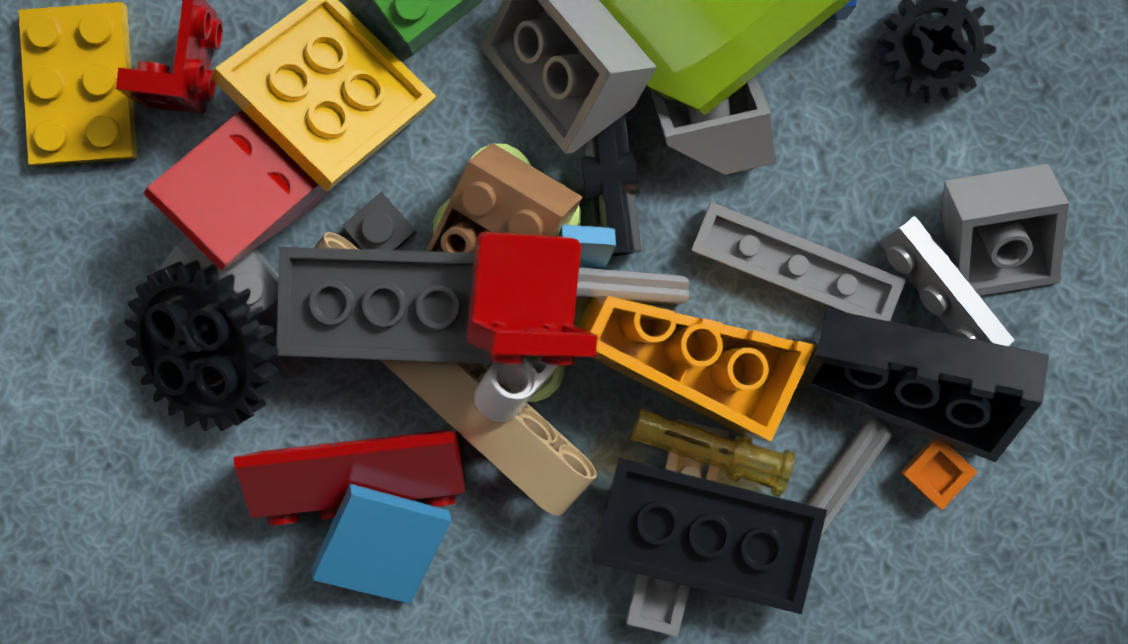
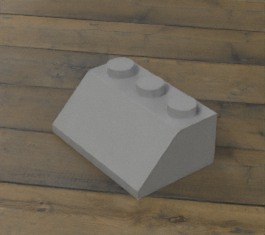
(568, 65)

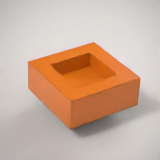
(938, 473)

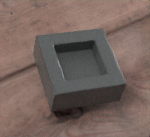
(379, 226)

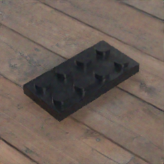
(709, 535)

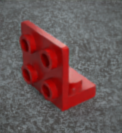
(191, 81)

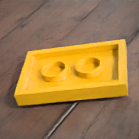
(71, 84)

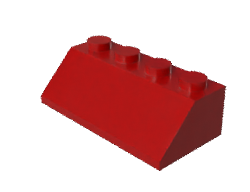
(317, 476)

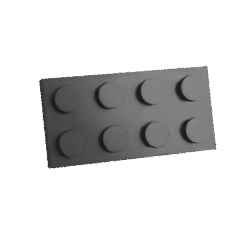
(375, 305)

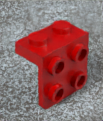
(527, 299)

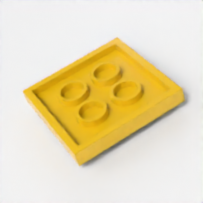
(324, 89)

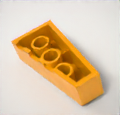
(705, 365)

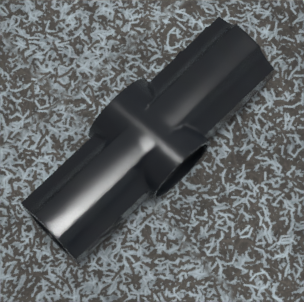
(613, 185)

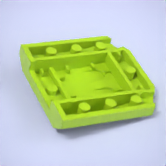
(715, 45)

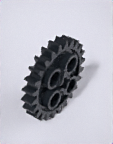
(201, 345)

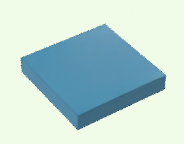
(380, 544)

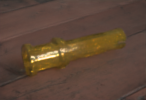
(741, 451)

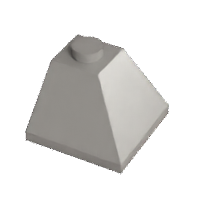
(729, 137)

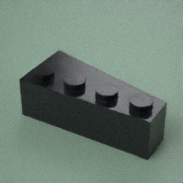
(927, 380)

